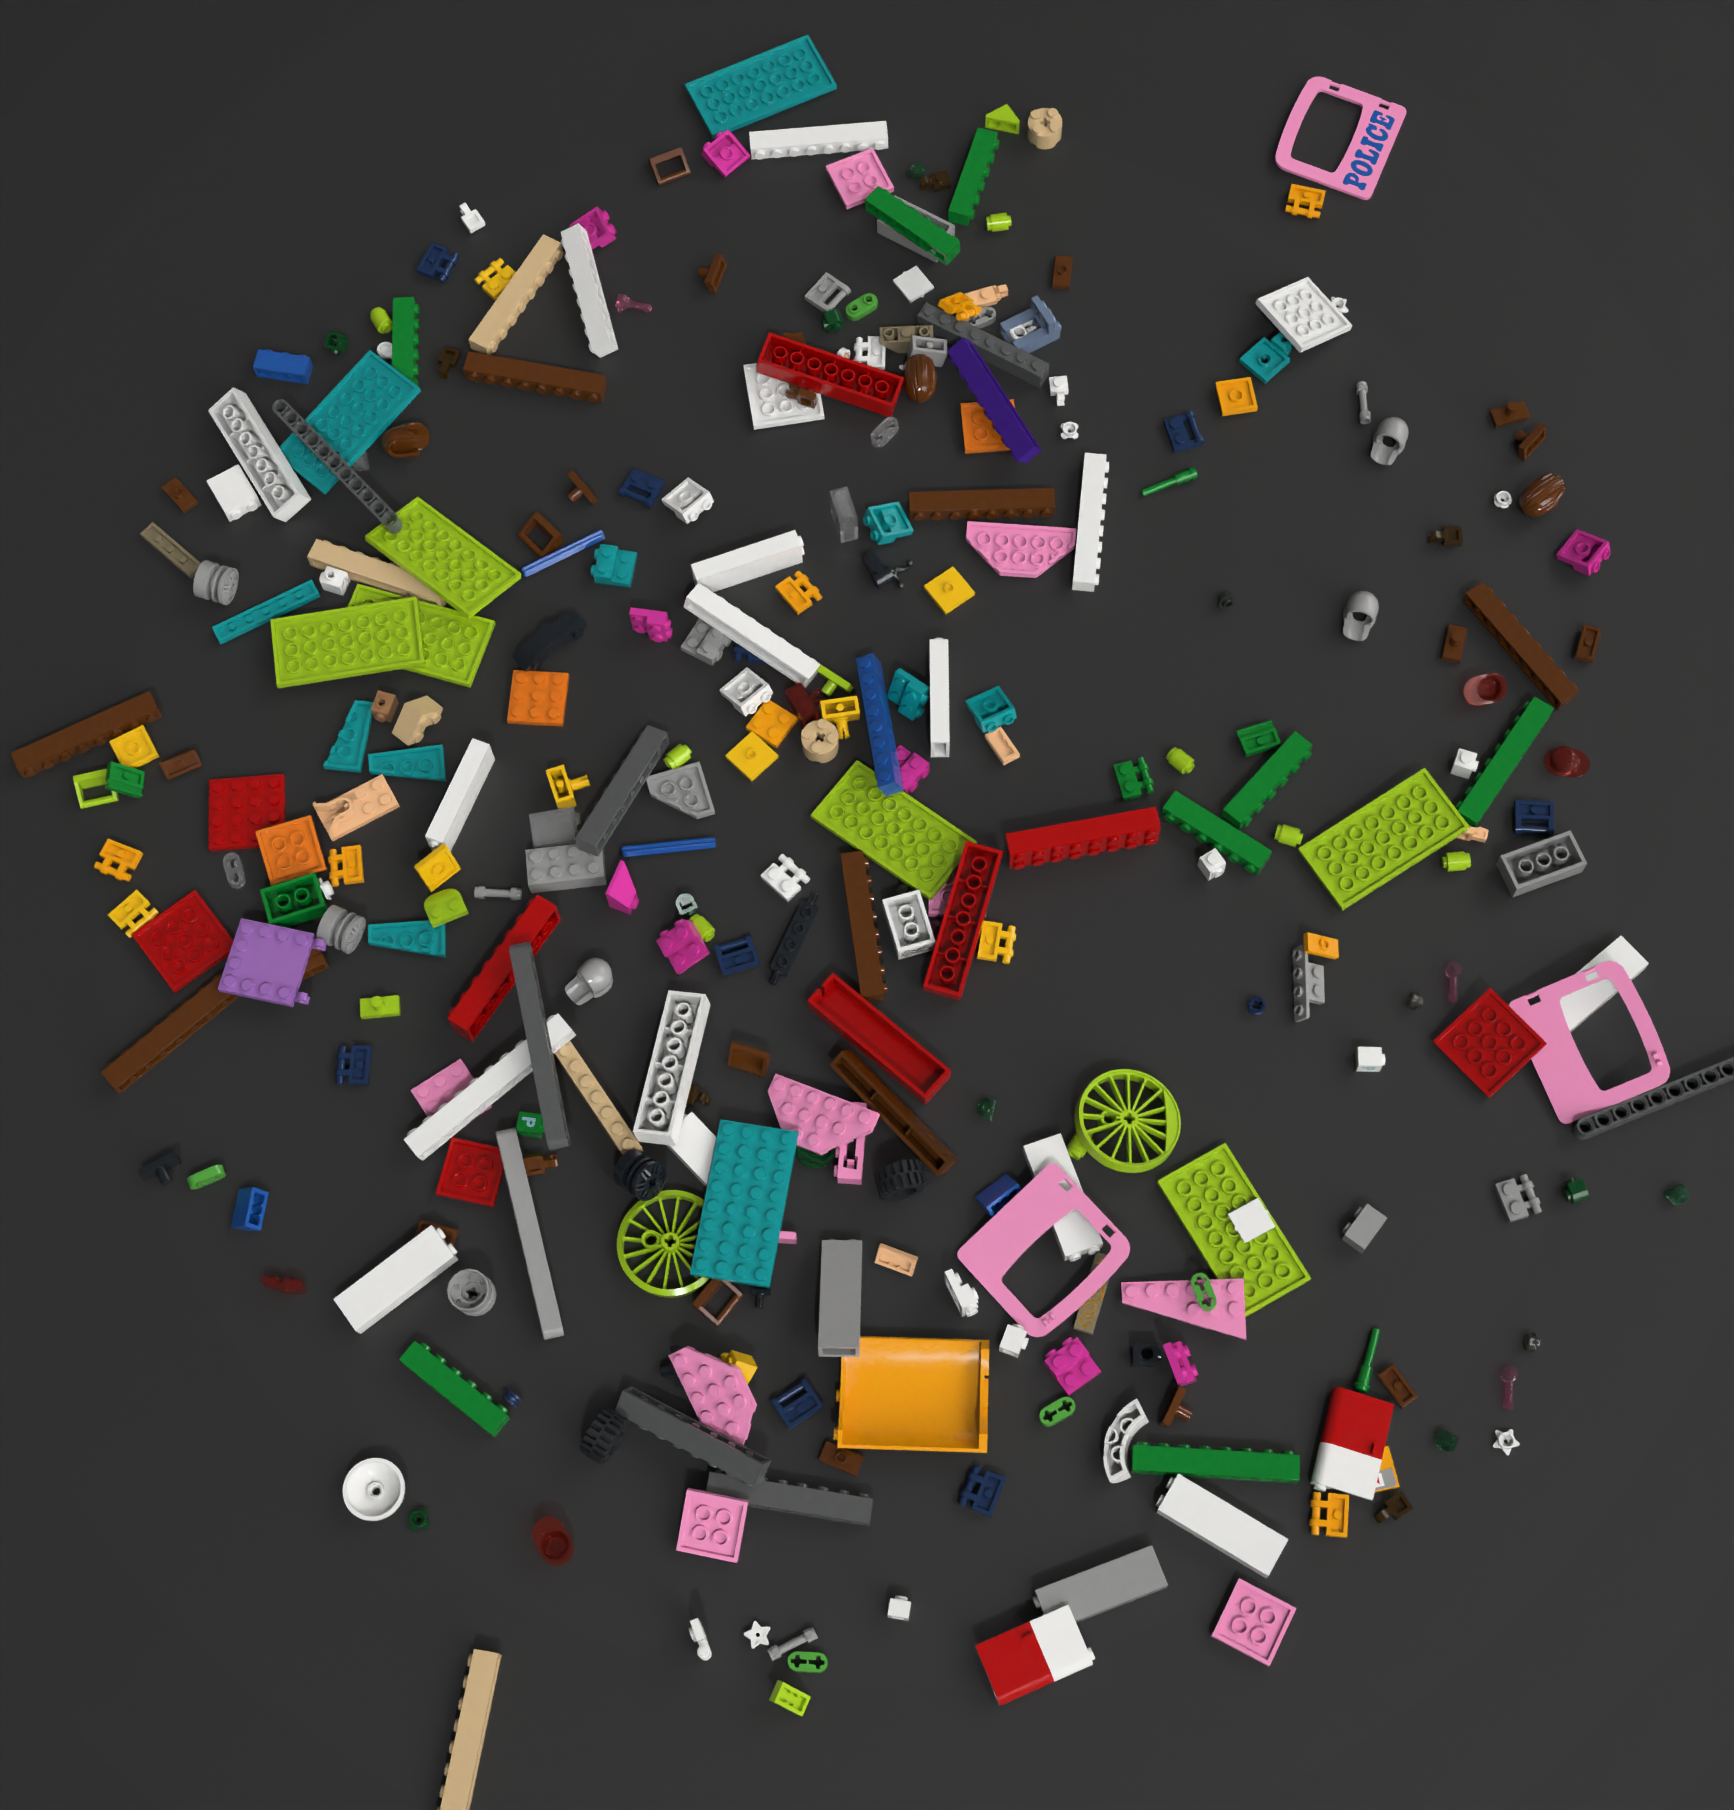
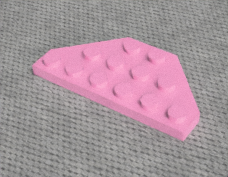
(1020, 548)
(818, 1116)
(716, 1392)

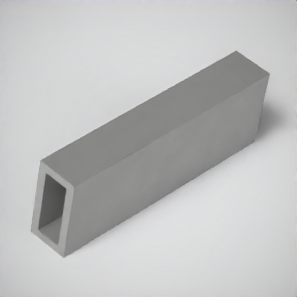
(840, 1298)
(1104, 1585)

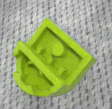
(444, 907)

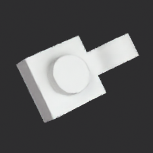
(471, 219)
(1058, 387)

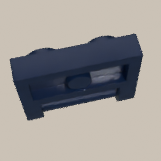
(1178, 435)
(644, 483)
(1533, 811)
(737, 960)
(799, 1409)

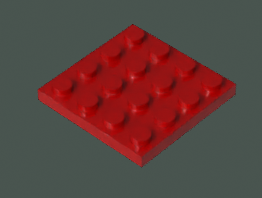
(242, 807)
(184, 941)
(1489, 1042)

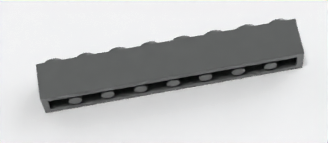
(989, 347)
(622, 790)
(693, 1436)
(796, 1499)

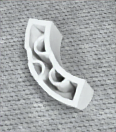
(1118, 1439)

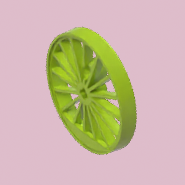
(1137, 1121)
(661, 1244)

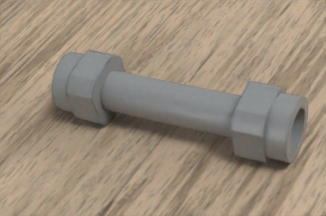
(1361, 390)
(481, 892)
(808, 1635)

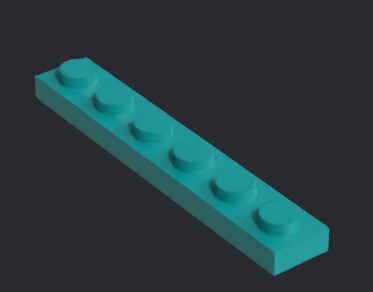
(265, 611)

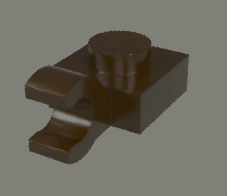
(937, 181)
(448, 358)
(1449, 535)
(695, 1096)
(1395, 1507)

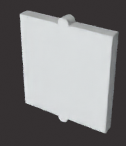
(913, 284)
(1251, 1220)

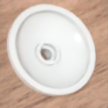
(362, 1482)

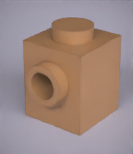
(384, 706)

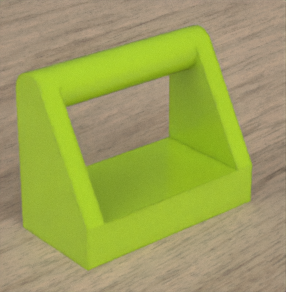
(90, 780)

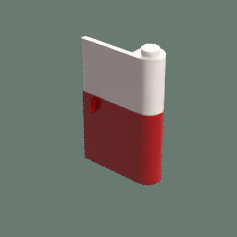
(1352, 1443)
(1034, 1655)

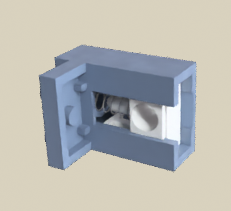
(1034, 325)

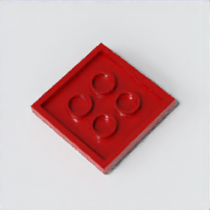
(471, 1173)

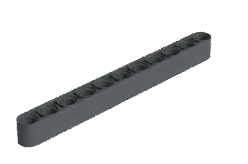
(342, 471)
(539, 1046)
(1661, 1093)

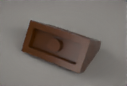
(667, 157)
(539, 521)
(749, 1059)
(708, 1293)

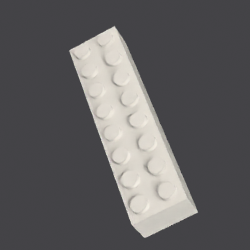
(259, 455)
(671, 1068)

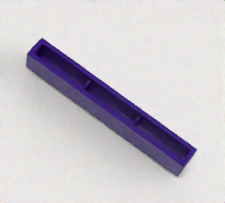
(994, 401)

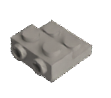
(705, 643)

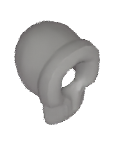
(1394, 428)
(1360, 602)
(592, 981)

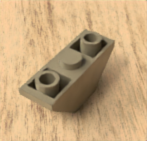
(898, 337)

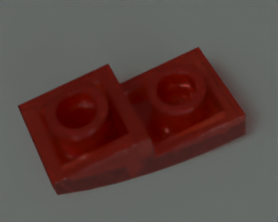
(288, 1286)

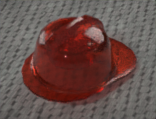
(1485, 689)
(1566, 762)
(552, 1541)

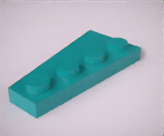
(352, 740)
(410, 763)
(410, 937)

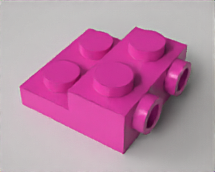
(725, 153)
(597, 227)
(1584, 552)
(653, 622)
(912, 768)
(682, 945)
(1180, 1364)
(1071, 1365)

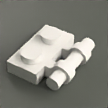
(876, 352)
(781, 882)
(697, 1634)

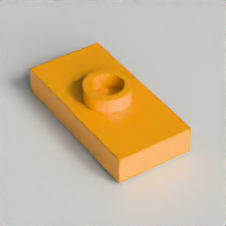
(1320, 945)

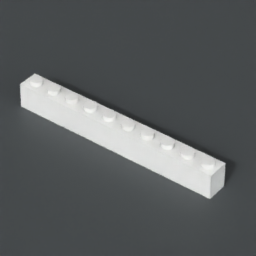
(482, 1092)

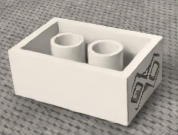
(908, 924)

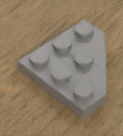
(683, 790)

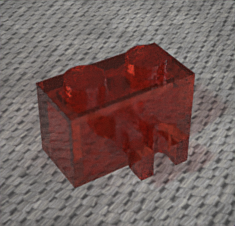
(803, 704)

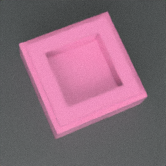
(788, 1237)

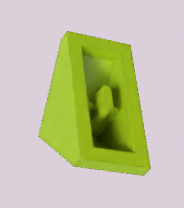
(1003, 120)

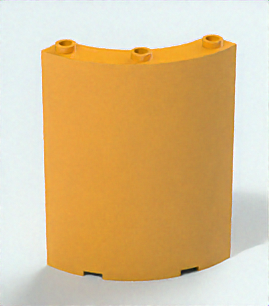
(915, 1395)

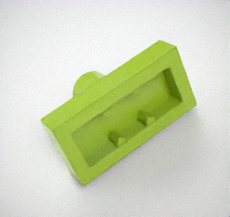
(833, 681)
(380, 1007)
(789, 1698)

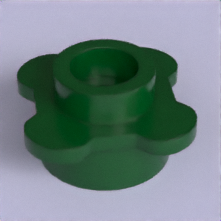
(414, 1515)

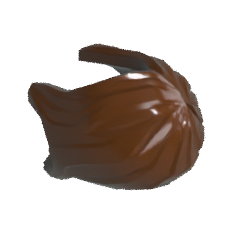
(920, 378)
(405, 440)
(1542, 495)

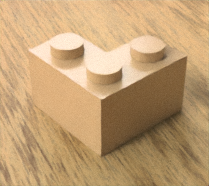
(415, 718)

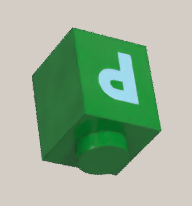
(530, 1125)

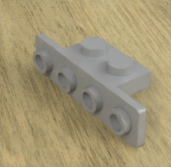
(1307, 982)

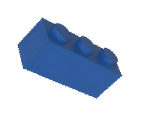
(283, 366)

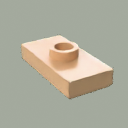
(1002, 746)
(896, 1259)

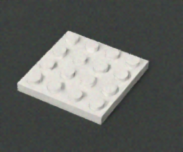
(1303, 314)
(771, 406)

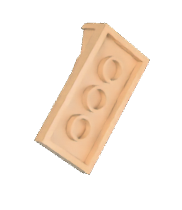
(356, 807)

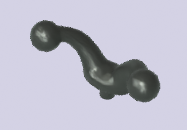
(900, 569)

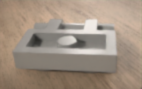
(1512, 1200)

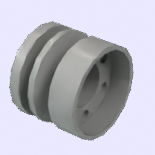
(215, 582)
(341, 929)
(465, 1283)

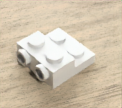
(688, 500)
(746, 691)
(963, 1296)

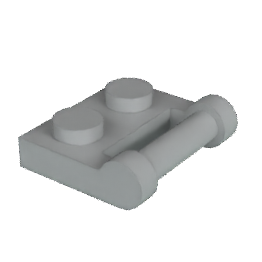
(824, 289)

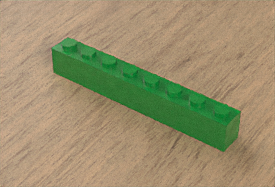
(1505, 760)
(1215, 1463)

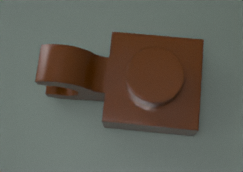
(804, 397)
(536, 1163)

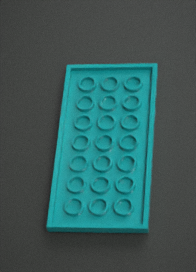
(760, 86)
(352, 417)
(744, 1203)

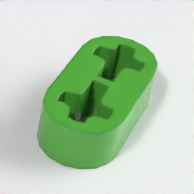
(206, 1177)
(1208, 1290)
(1059, 1416)
(808, 1656)

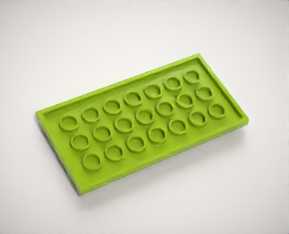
(444, 558)
(450, 640)
(347, 642)
(893, 830)
(1383, 839)
(1202, 1199)

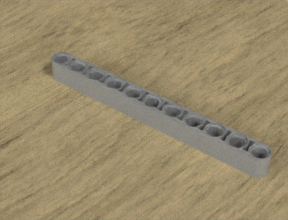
(529, 1234)

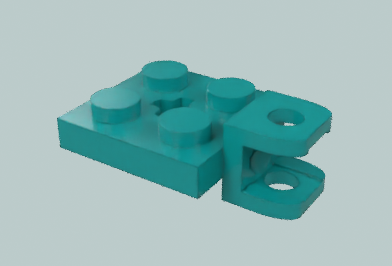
(1274, 351)

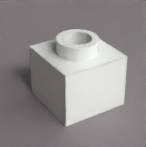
(899, 1608)

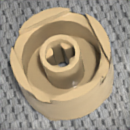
(1044, 128)
(820, 741)

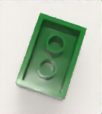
(294, 901)

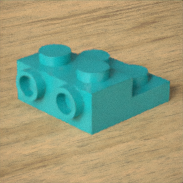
(887, 522)
(613, 566)
(908, 694)
(991, 709)

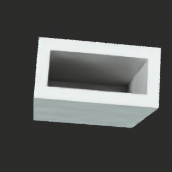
(234, 493)

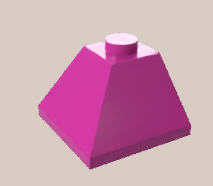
(621, 891)

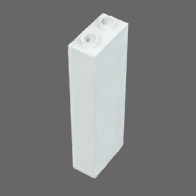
(749, 562)
(939, 698)
(460, 795)
(1585, 1002)
(695, 1147)
(1073, 1231)
(396, 1279)
(1221, 1525)

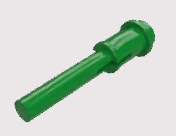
(1179, 478)
(1365, 1372)

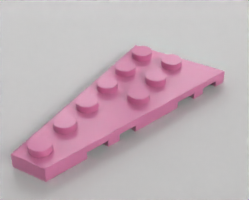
(1179, 1302)

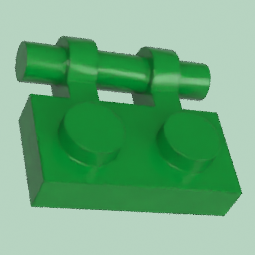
(1127, 779)

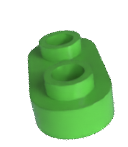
(862, 306)

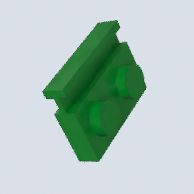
(1258, 738)
(124, 779)

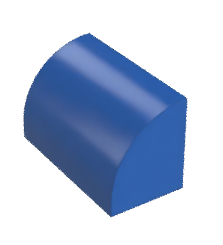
(998, 1195)
(249, 1209)

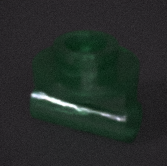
(916, 171)
(986, 1108)
(1677, 1195)
(1446, 1441)

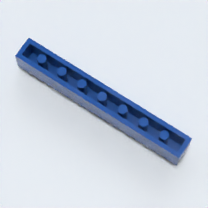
(879, 725)

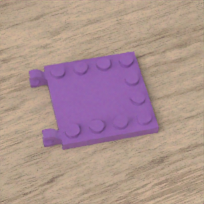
(268, 963)

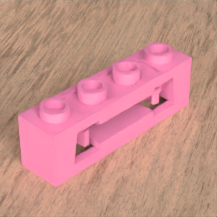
(850, 1175)

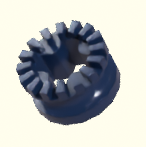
(1254, 1011)
(511, 1398)

